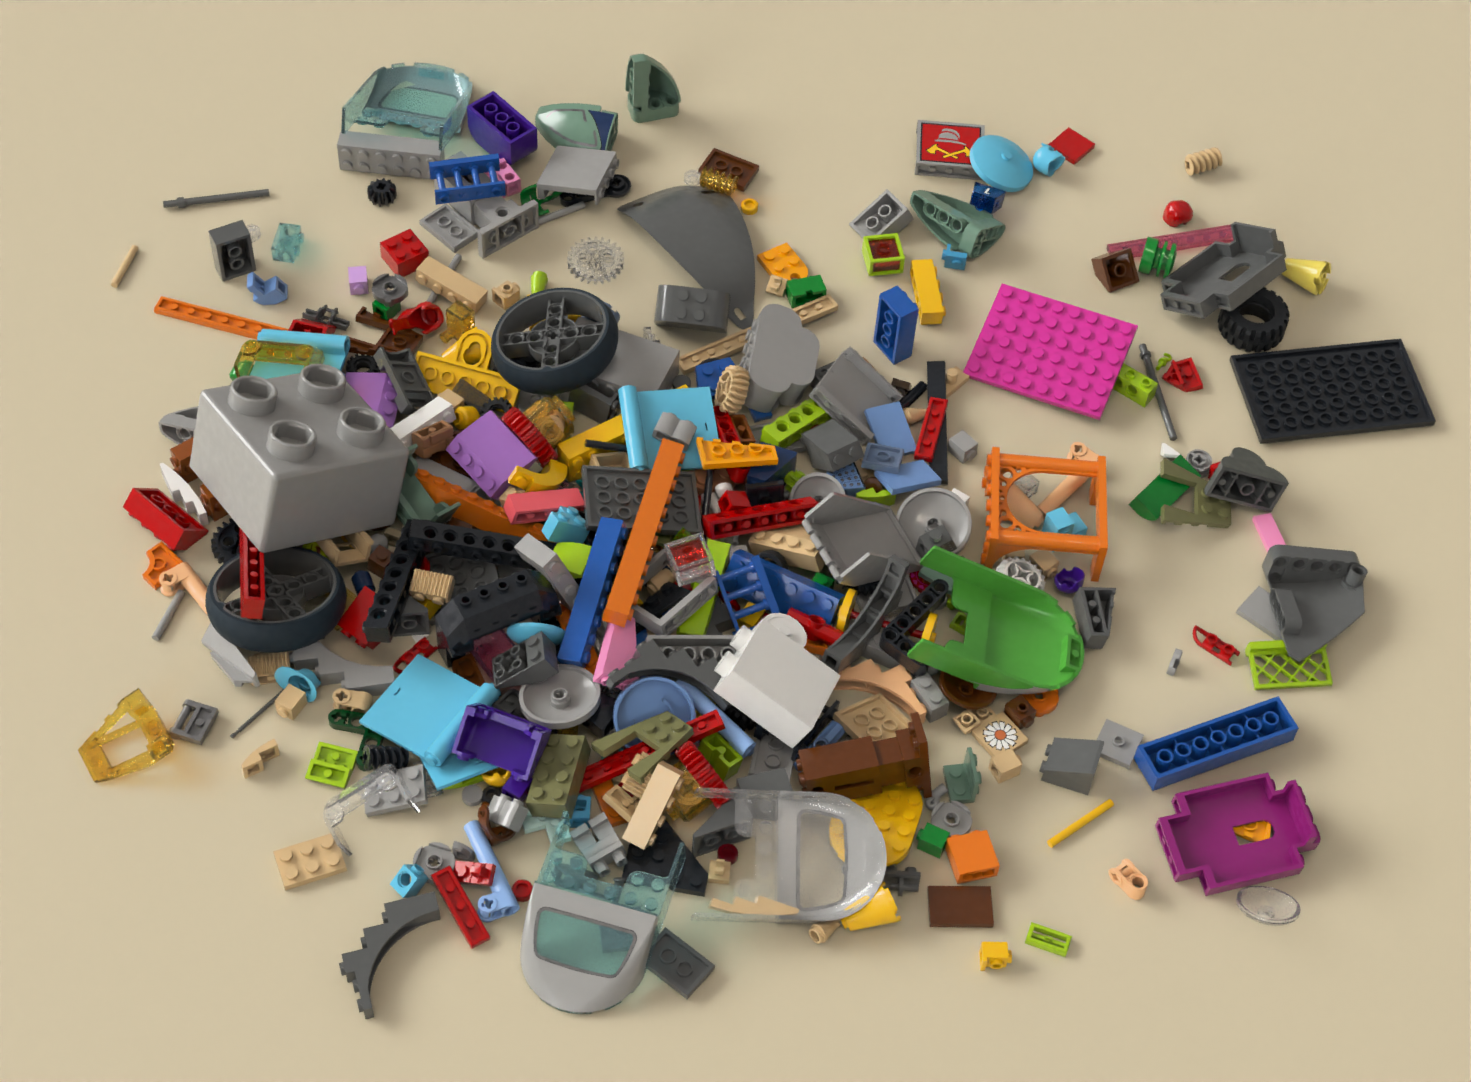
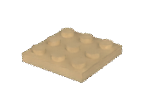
(871, 718)

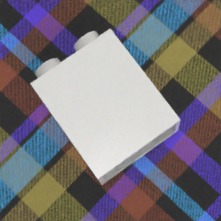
(775, 682)

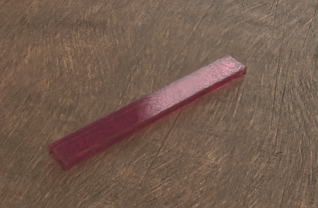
(1184, 240)

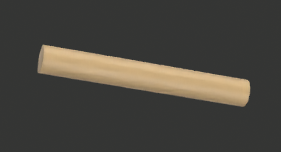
(124, 266)

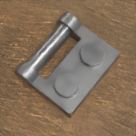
(198, 724)

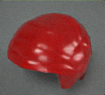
(1177, 213)

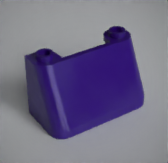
(501, 740)

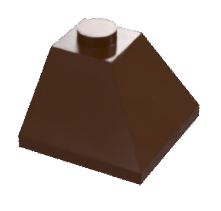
(1116, 269)

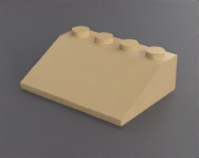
(791, 543)

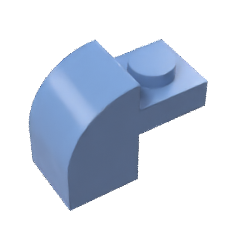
(267, 292)

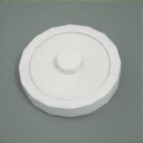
(789, 627)

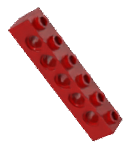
(757, 518)

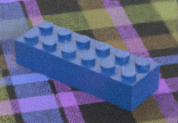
(788, 589)

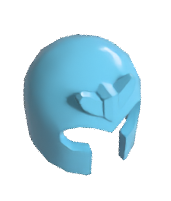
(1047, 160)

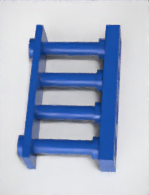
(467, 166)
(761, 584)

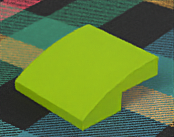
(573, 556)
(332, 765)

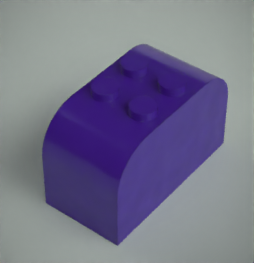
(501, 128)

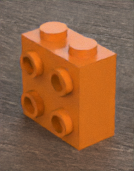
(972, 856)

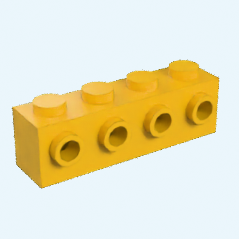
(927, 292)

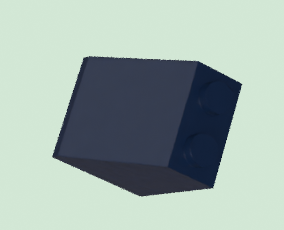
(786, 463)

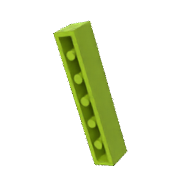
(698, 622)

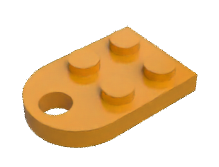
(783, 262)

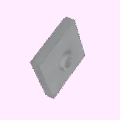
(1119, 743)

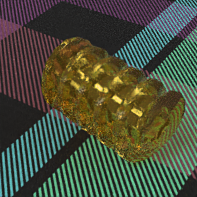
(718, 182)

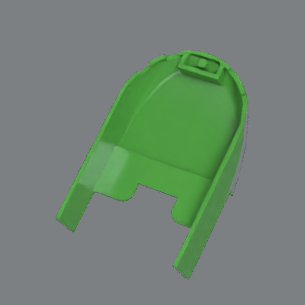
(1013, 632)

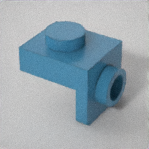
(953, 259)

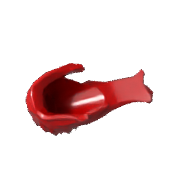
(423, 316)

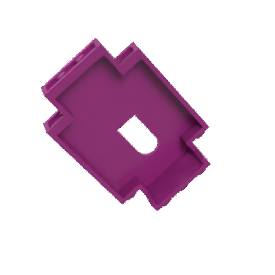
(1202, 838)

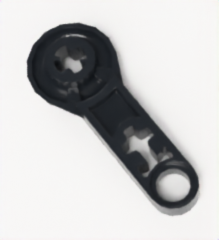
(614, 191)

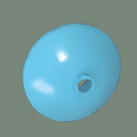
(521, 631)

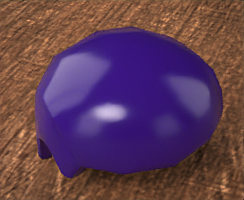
(1069, 581)

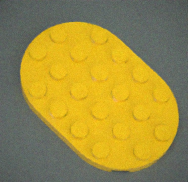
(897, 817)

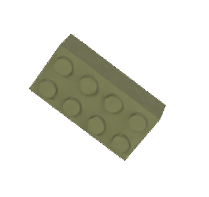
(558, 776)

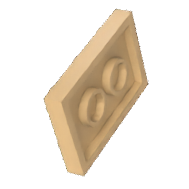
(309, 861)

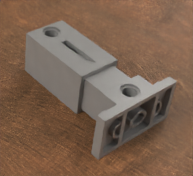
(498, 219)

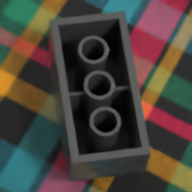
(692, 308)

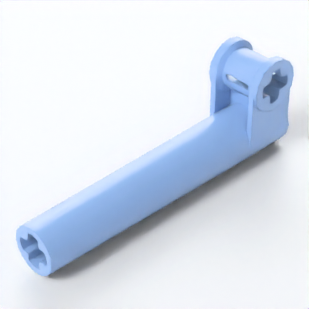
(732, 733)
(502, 899)

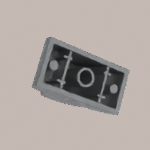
(1246, 481)

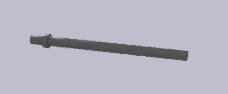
(1145, 356)

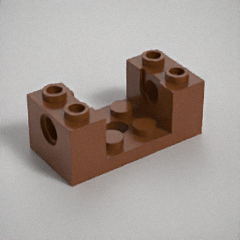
(181, 461)

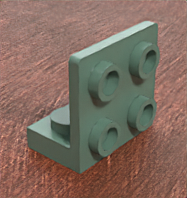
(963, 779)

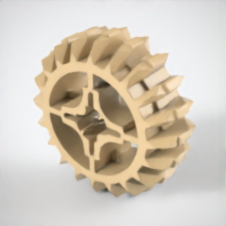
(732, 389)

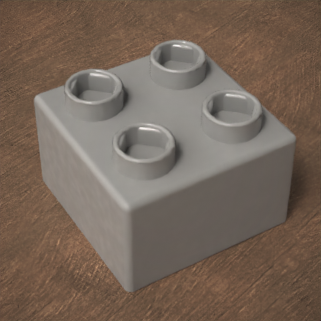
(297, 457)

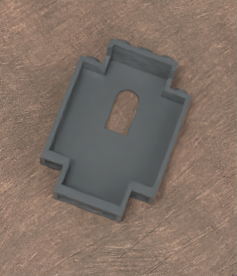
(1198, 284)

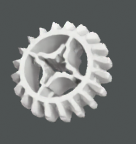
(1022, 571)

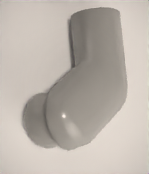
(932, 801)

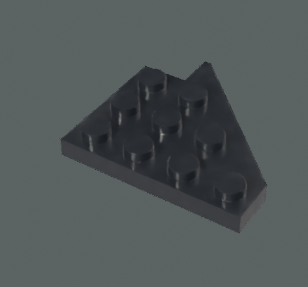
(659, 860)

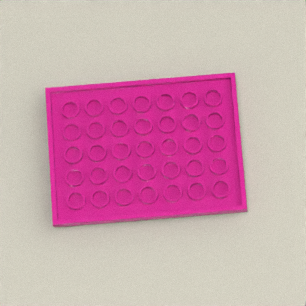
(1050, 351)

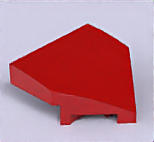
(1183, 375)

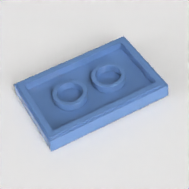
(890, 427)
(911, 477)

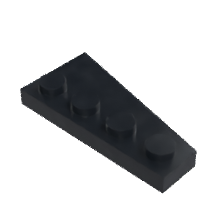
(662, 600)

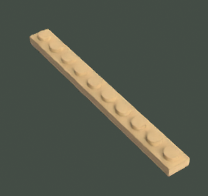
(735, 343)

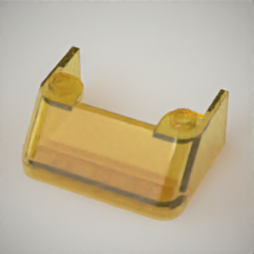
(275, 352)

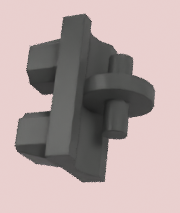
(902, 880)

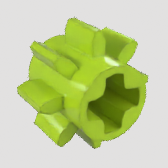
(791, 478)

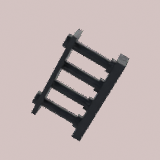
(820, 724)

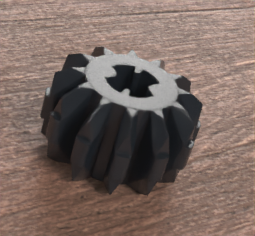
(381, 192)

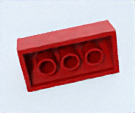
(164, 518)

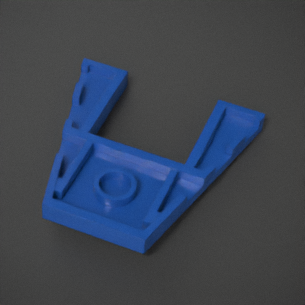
(708, 376)

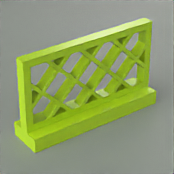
(1277, 648)

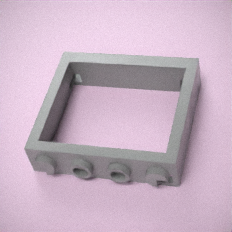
(681, 610)

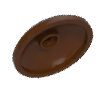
(963, 694)

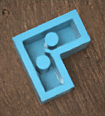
(1061, 522)
(565, 526)

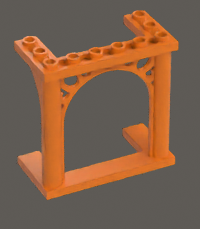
(1003, 541)

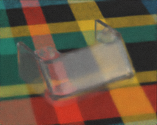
(382, 779)

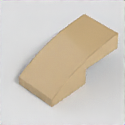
(254, 762)

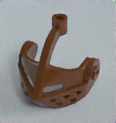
(493, 833)

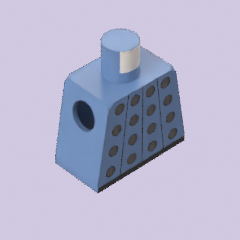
(849, 479)

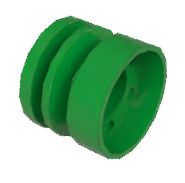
(1157, 257)

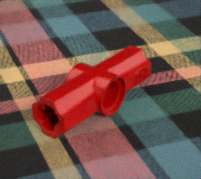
(816, 627)

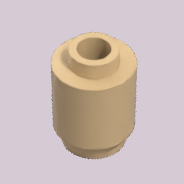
(662, 577)

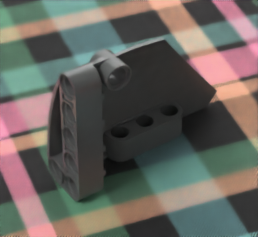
(1313, 594)

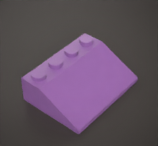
(377, 392)
(490, 453)

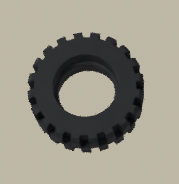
(1254, 335)

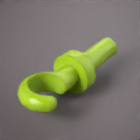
(1163, 361)

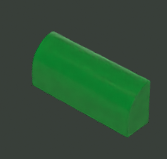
(1160, 492)

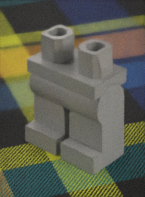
(604, 851)

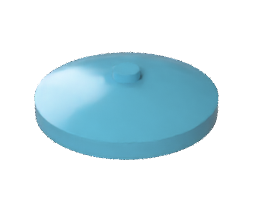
(1001, 163)

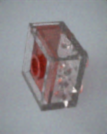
(690, 559)

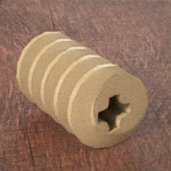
(1203, 161)

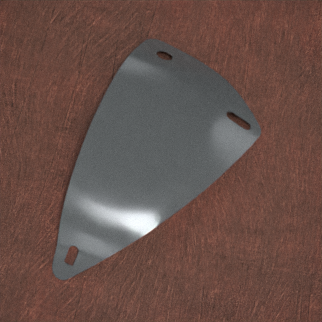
(705, 238)

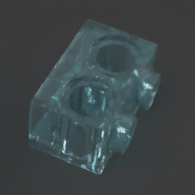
(287, 242)

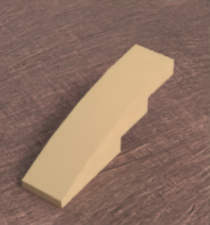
(761, 906)

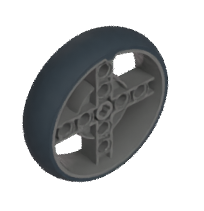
(554, 341)
(290, 580)

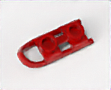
(1212, 641)
(422, 646)

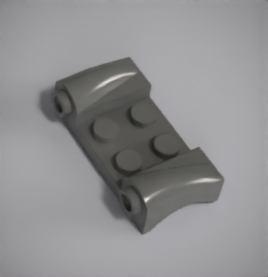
(406, 378)

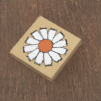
(999, 735)

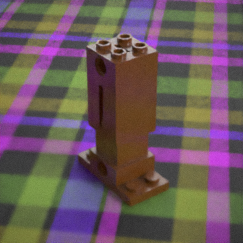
(865, 766)

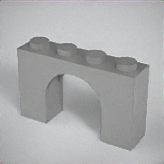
(551, 567)

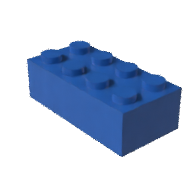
(895, 324)

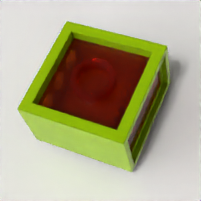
(883, 254)

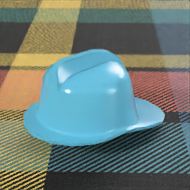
(302, 679)

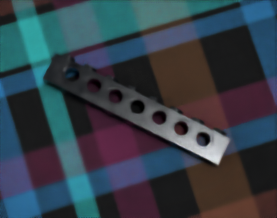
(467, 543)
(392, 591)

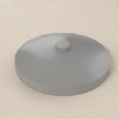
(933, 508)
(561, 699)

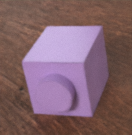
(358, 280)

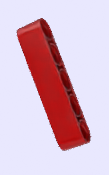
(727, 434)

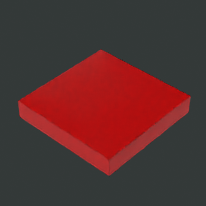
(1072, 145)

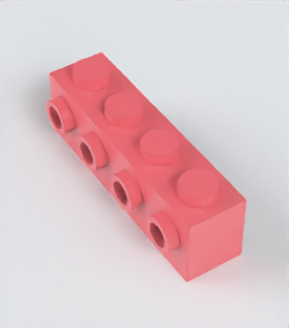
(538, 505)

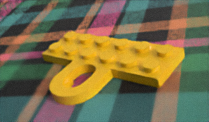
(445, 373)

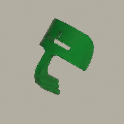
(531, 191)

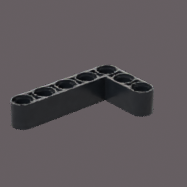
(899, 636)

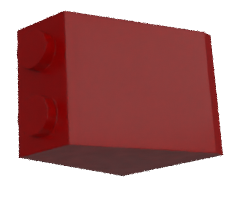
(355, 616)

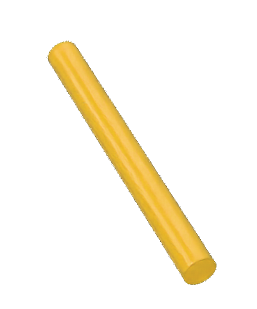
(1080, 823)

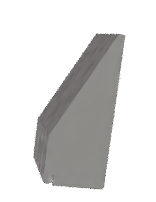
(858, 538)

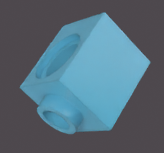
(402, 884)

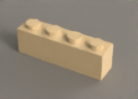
(450, 284)
(653, 805)

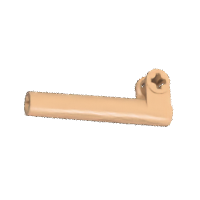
(1070, 483)
(183, 578)

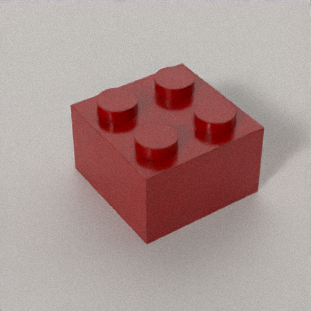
(403, 252)

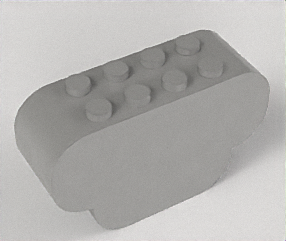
(778, 359)

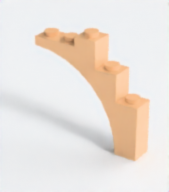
(892, 684)

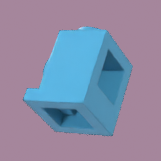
(581, 811)

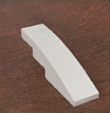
(183, 492)

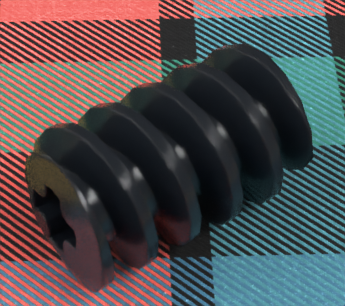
(382, 755)

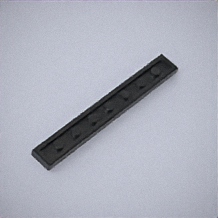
(937, 388)

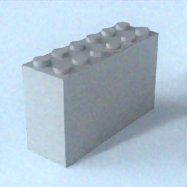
(635, 363)

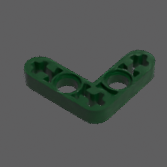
(367, 733)

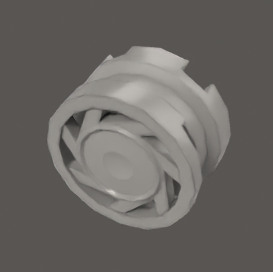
(1200, 461)

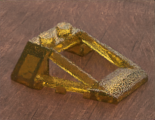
(152, 726)

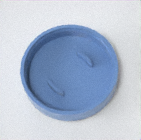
(648, 698)

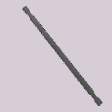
(255, 715)

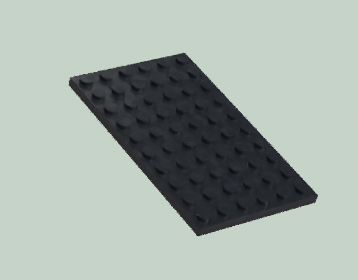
(1331, 390)

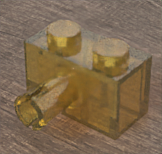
(459, 320)

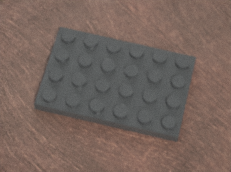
(619, 492)

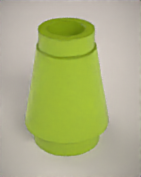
(538, 281)

